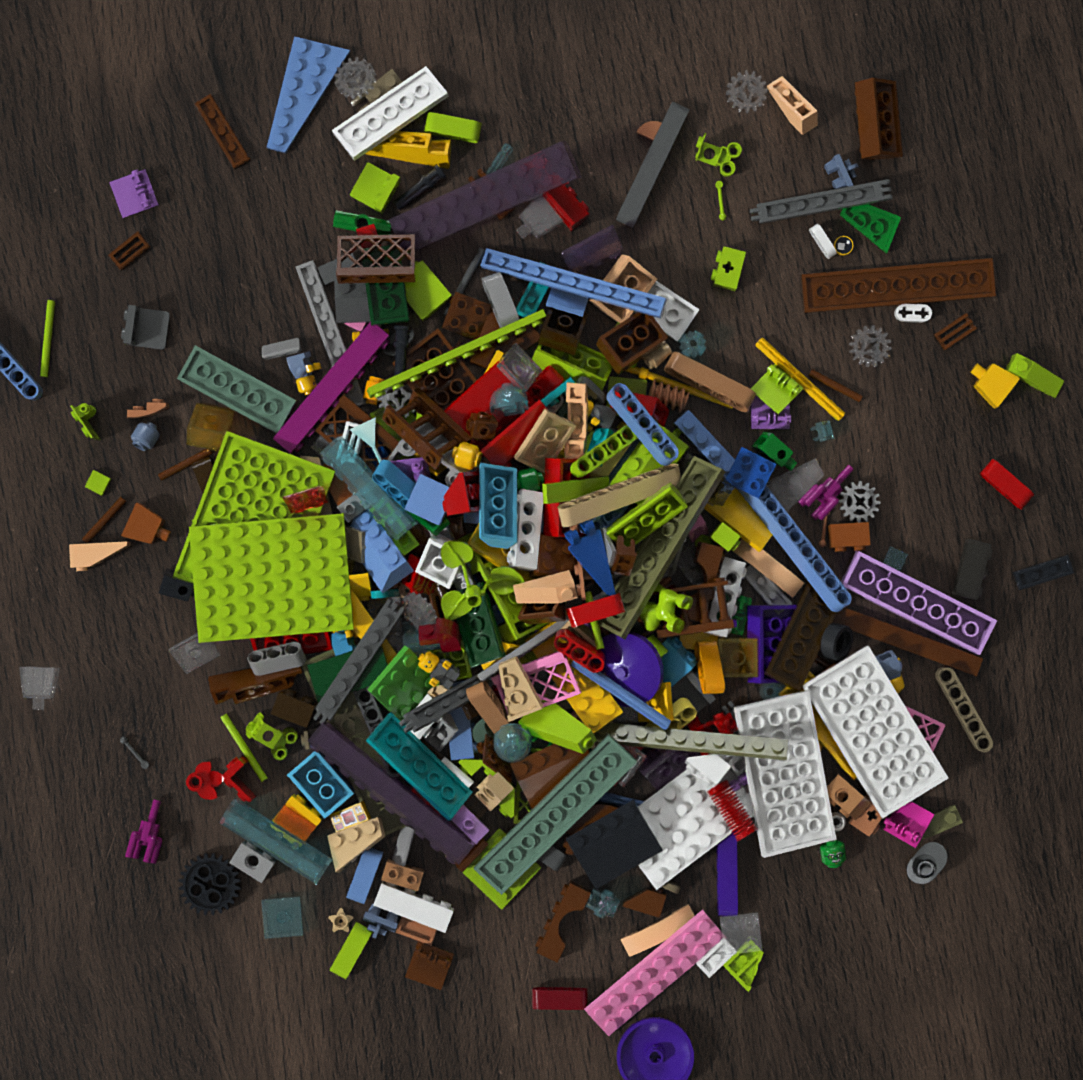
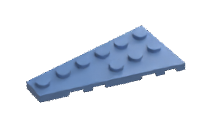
(305, 82)

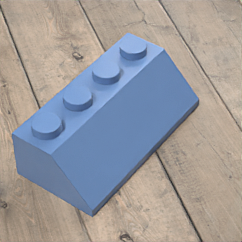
(382, 556)

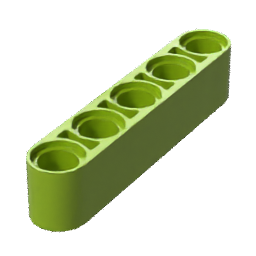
(603, 451)

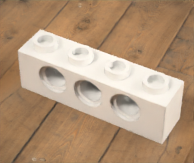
(534, 503)
(738, 572)

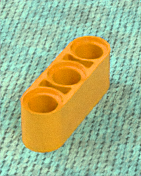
(709, 667)

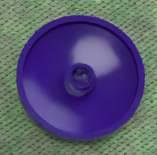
(632, 665)
(655, 1051)

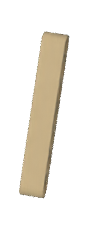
(617, 495)

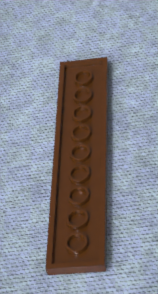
(898, 285)

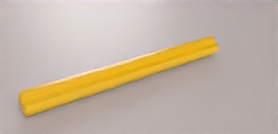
(795, 374)

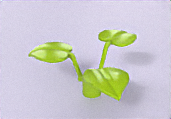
(457, 604)

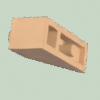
(794, 105)
(91, 554)
(548, 589)

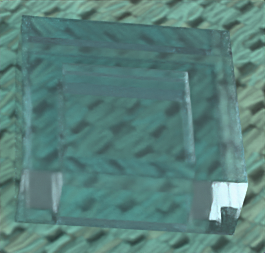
(895, 558)

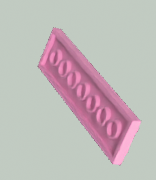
(654, 973)

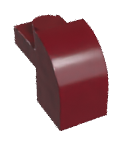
(443, 632)

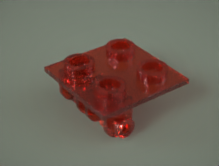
(306, 499)

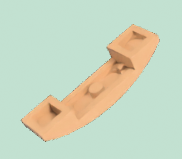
(578, 414)
(769, 568)
(657, 932)

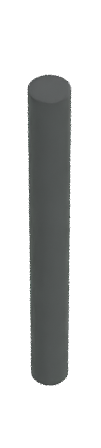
(469, 273)

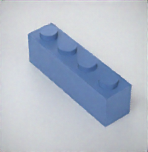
(704, 441)
(462, 742)

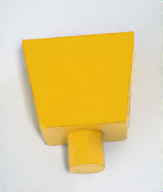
(994, 383)

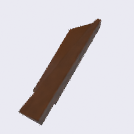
(245, 685)

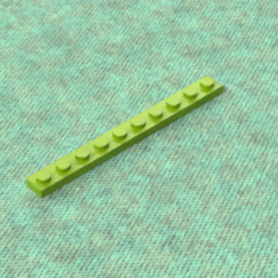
(449, 358)

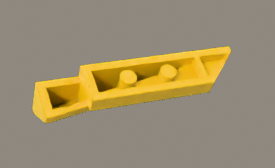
(414, 148)
(362, 622)

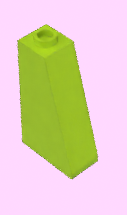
(558, 727)

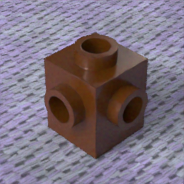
(482, 426)

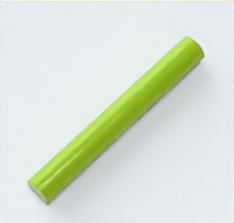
(595, 626)

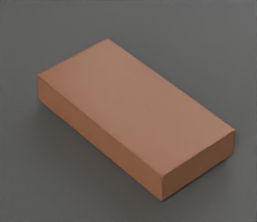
(416, 931)

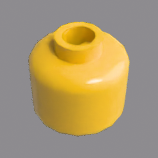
(467, 456)

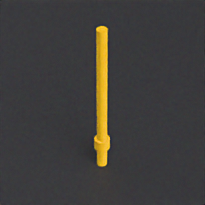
(644, 373)

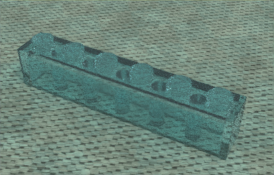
(360, 483)
(275, 840)

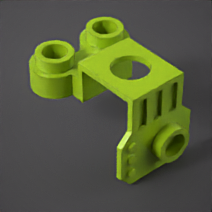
(722, 155)
(258, 727)

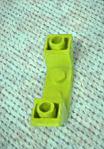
(508, 804)

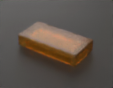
(294, 823)

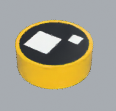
(843, 245)

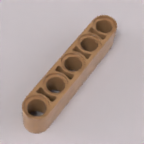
(710, 381)
(488, 706)

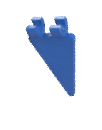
(592, 555)

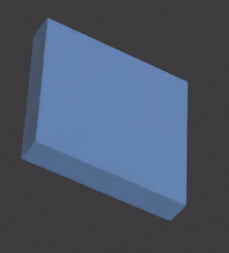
(567, 302)
(427, 500)

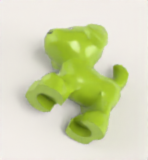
(665, 610)

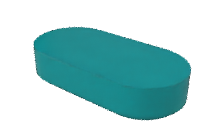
(389, 593)

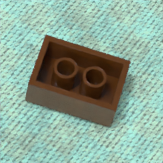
(631, 341)
(555, 558)

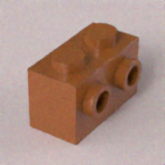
(849, 536)

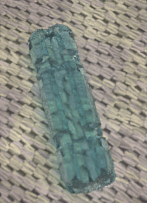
(500, 159)

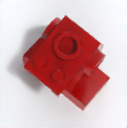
(723, 722)

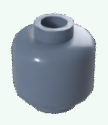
(145, 436)

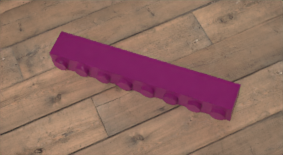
(331, 388)

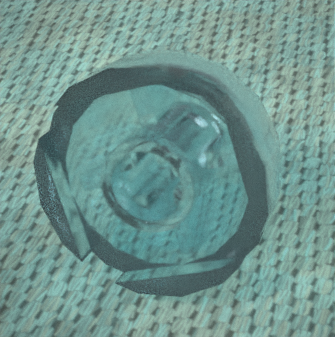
(509, 400)
(512, 743)

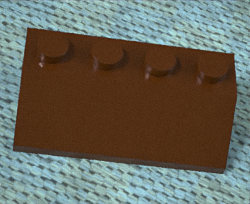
(878, 119)

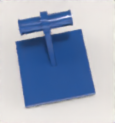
(750, 472)

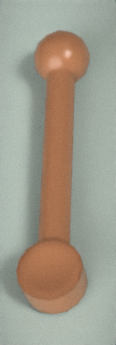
(822, 543)

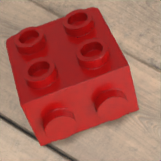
(232, 780)

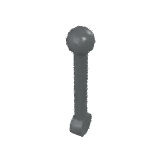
(144, 764)

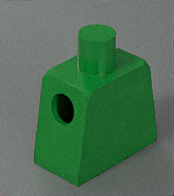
(770, 445)

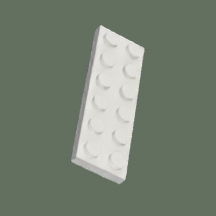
(390, 113)

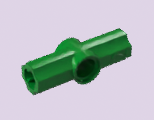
(350, 222)

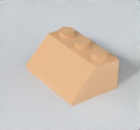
(629, 274)

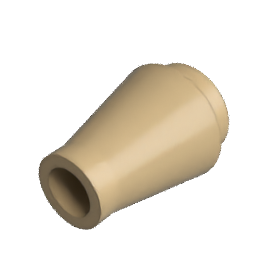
(658, 356)

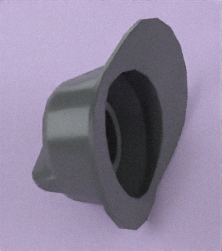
(927, 863)

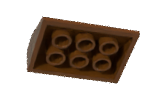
(446, 383)
(544, 770)

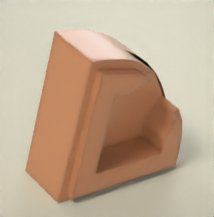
(649, 129)

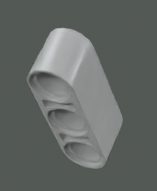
(500, 299)
(276, 658)

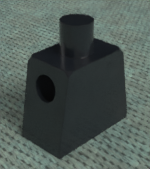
(172, 585)

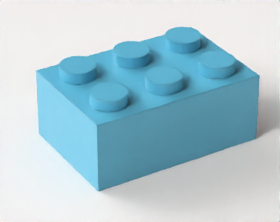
(321, 783)

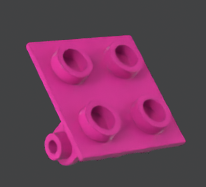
(909, 823)

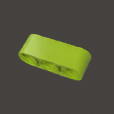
(453, 127)
(351, 950)

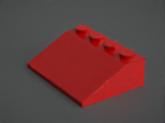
(477, 399)

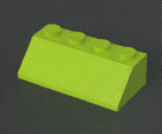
(583, 364)
(642, 460)
(648, 515)

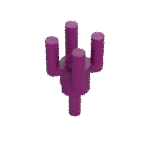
(826, 494)
(146, 836)

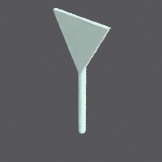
(366, 432)

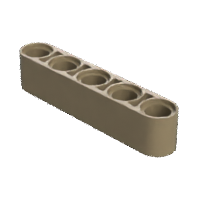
(971, 715)

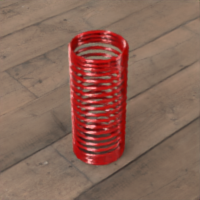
(731, 810)

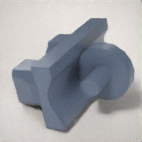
(837, 164)
(372, 917)

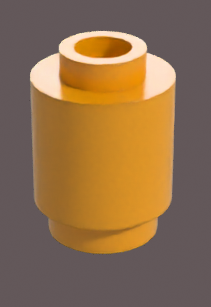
(372, 381)

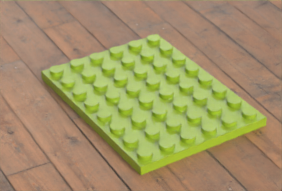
(250, 486)
(271, 578)

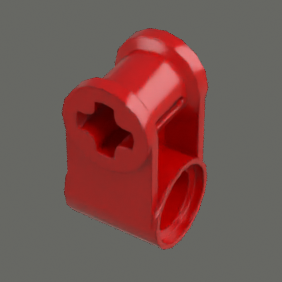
(546, 382)

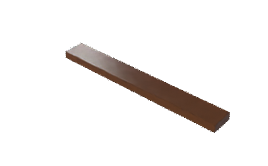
(909, 641)

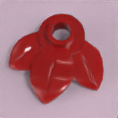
(207, 781)

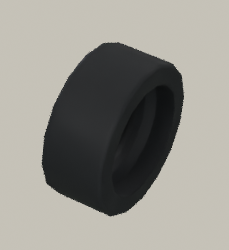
(836, 641)

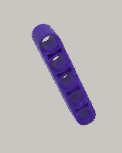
(727, 877)

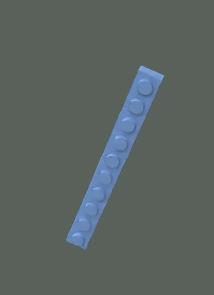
(574, 283)

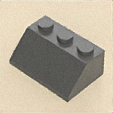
(351, 303)

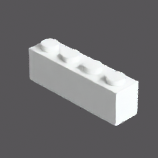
(414, 906)

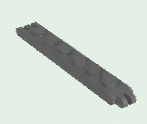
(821, 202)
(358, 661)
(440, 705)

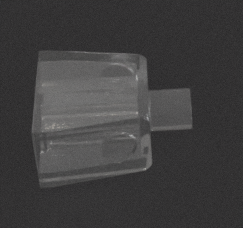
(538, 219)
(39, 684)

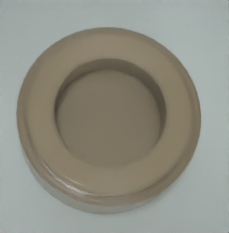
(671, 886)

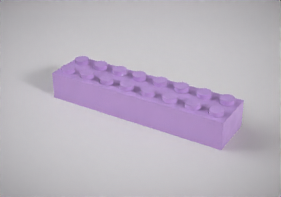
(918, 603)

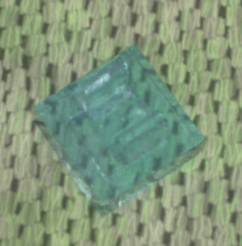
(824, 431)

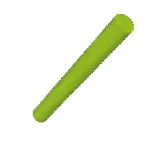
(47, 338)
(243, 747)

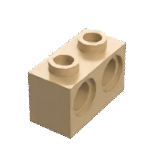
(493, 790)

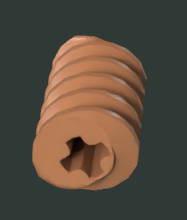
(669, 396)

